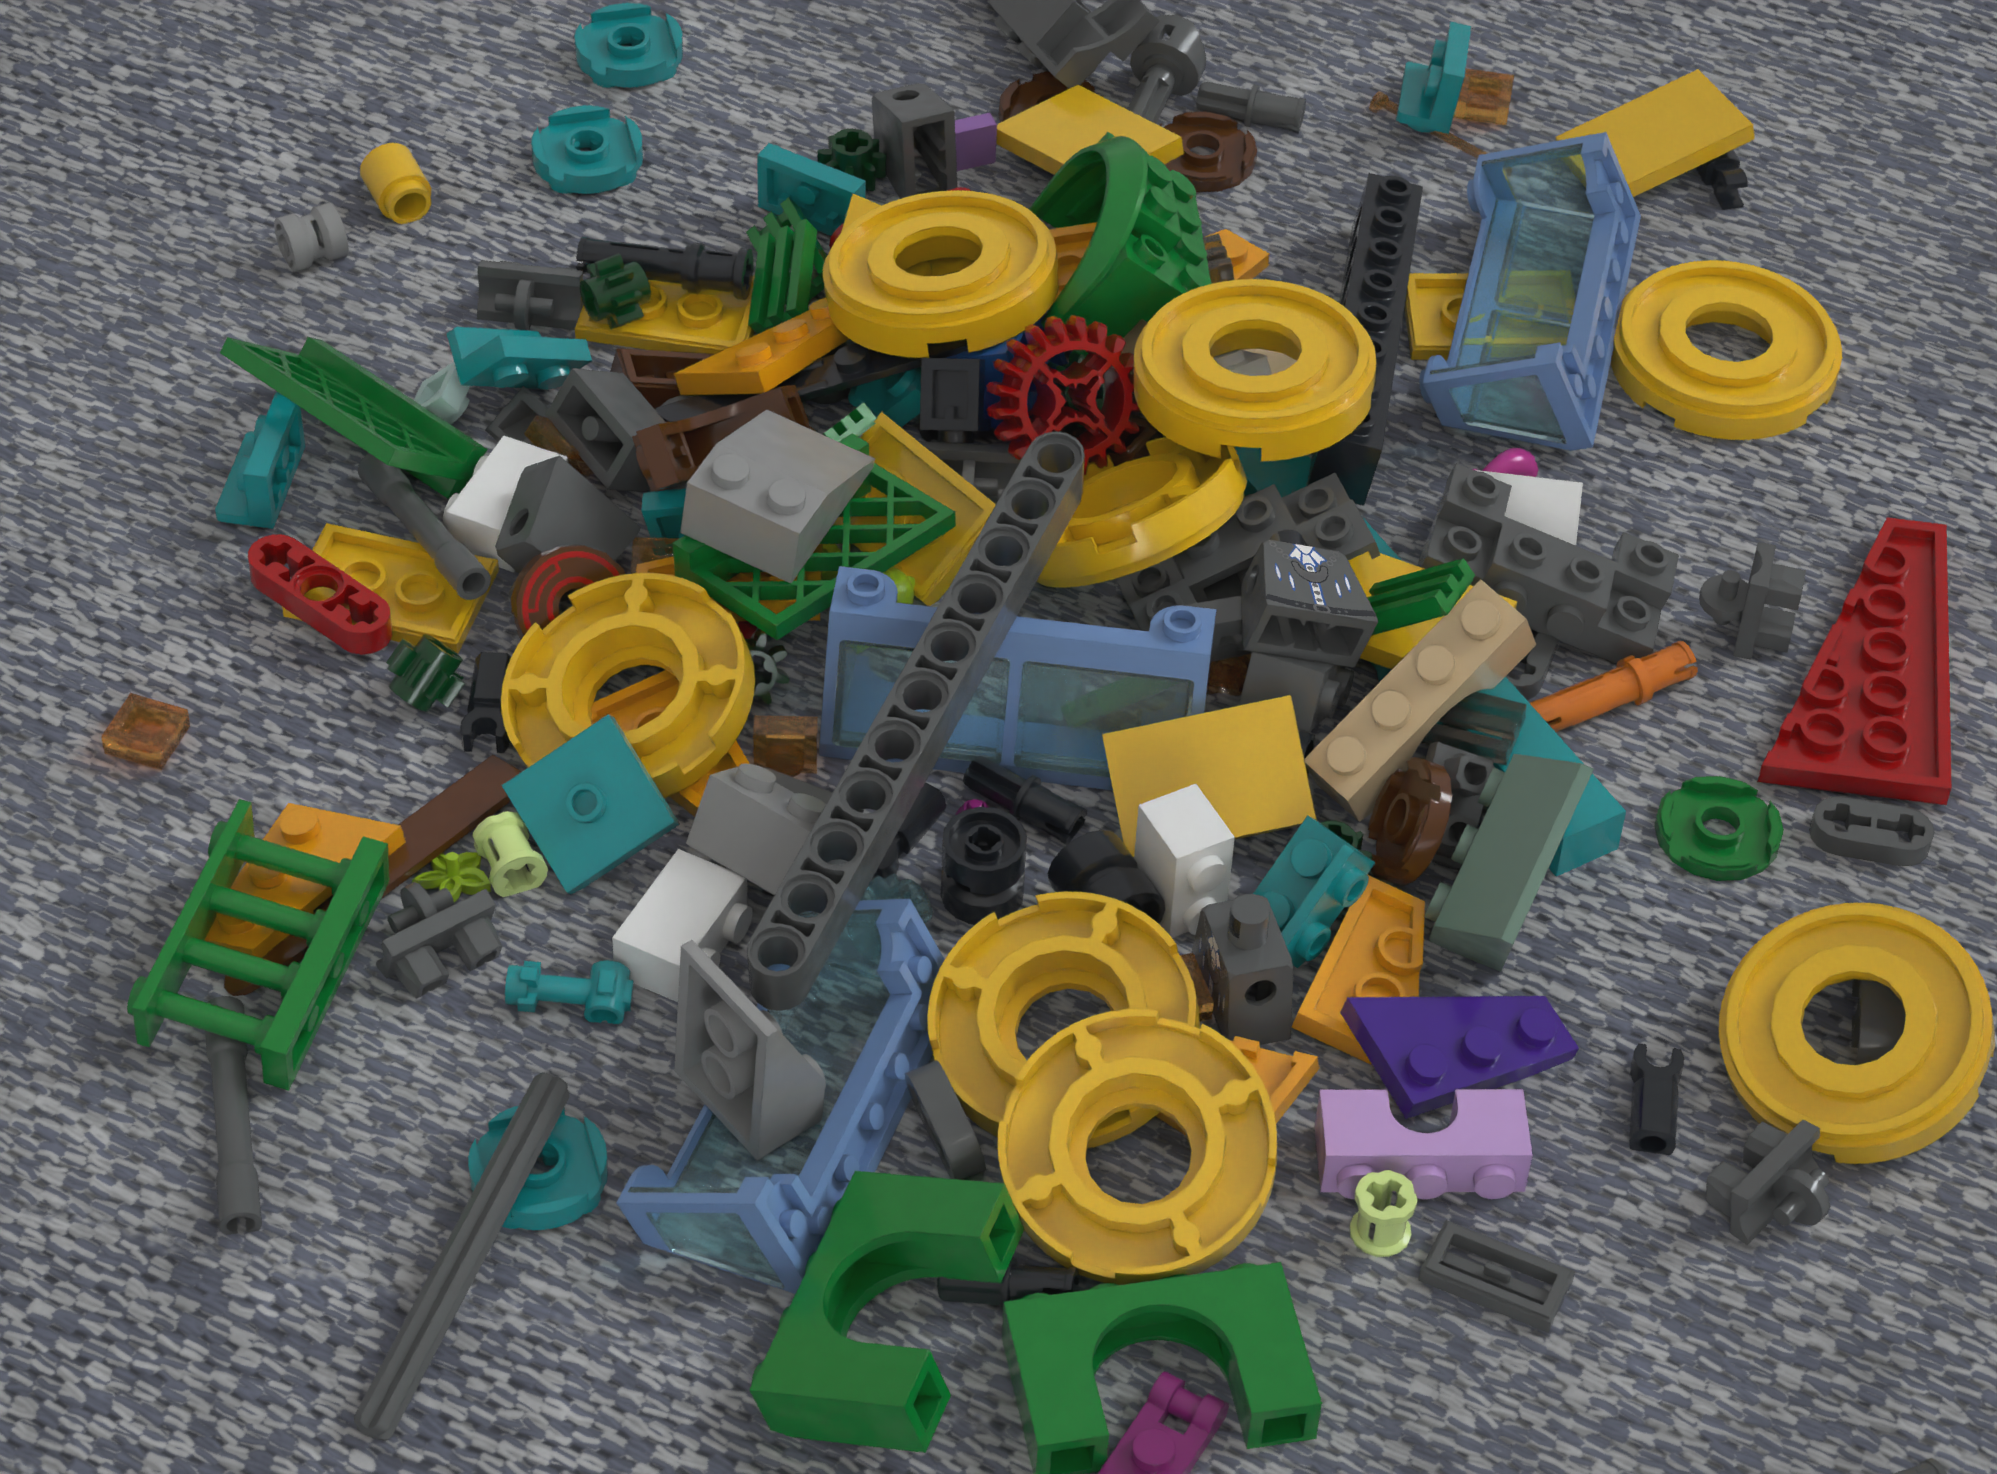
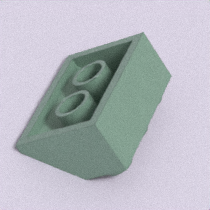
(1506, 857)

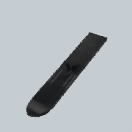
(843, 370)

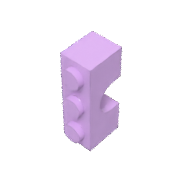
(1479, 1151)

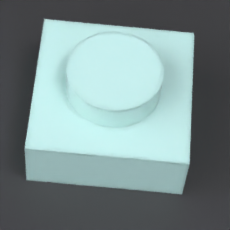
(444, 394)

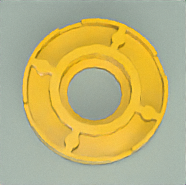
(984, 303)
(1721, 396)
(1282, 412)
(1145, 512)
(623, 626)
(1042, 949)
(1146, 1063)
(1872, 1107)

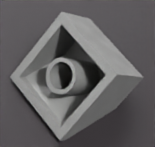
(753, 824)

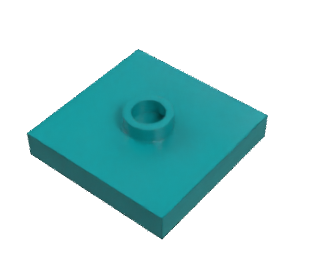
(590, 804)

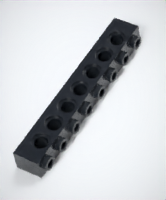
(1376, 295)

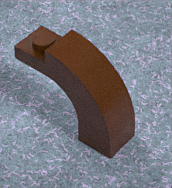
(675, 449)

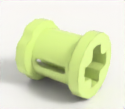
(509, 854)
(1392, 1225)

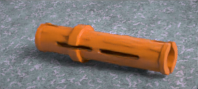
(1630, 681)

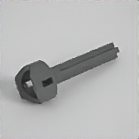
(1166, 65)

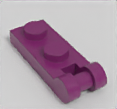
(1157, 1449)

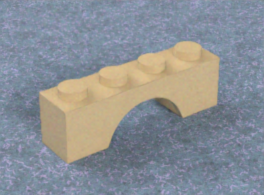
(1457, 657)

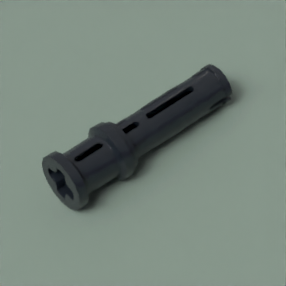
(691, 267)

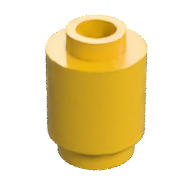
(396, 183)

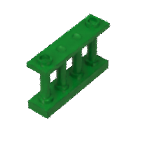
(304, 986)

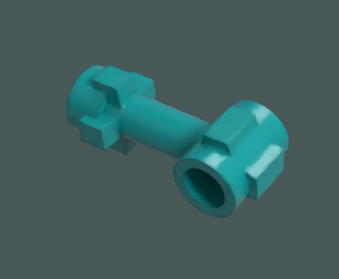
(604, 994)

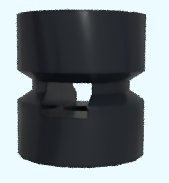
(983, 864)
(1104, 866)

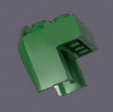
(1144, 238)

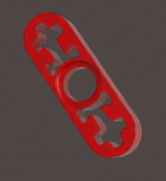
(327, 616)

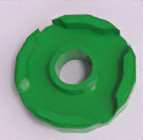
(1712, 855)

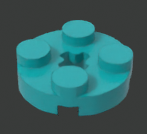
(650, 59)
(610, 164)
(560, 1193)

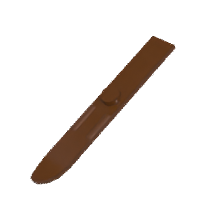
(426, 836)

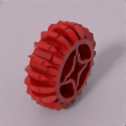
(1083, 381)

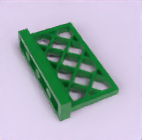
(364, 410)
(713, 568)

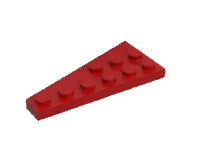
(1880, 685)

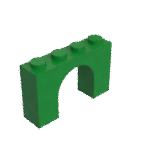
(879, 1236)
(1230, 1315)

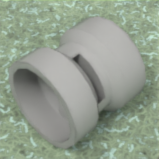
(311, 237)

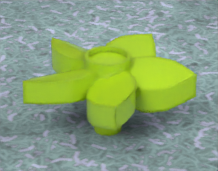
(455, 873)

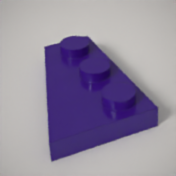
(1452, 1043)

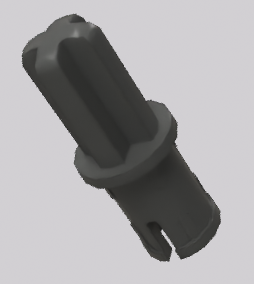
(1252, 105)

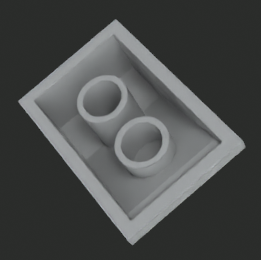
(772, 493)
(741, 1060)

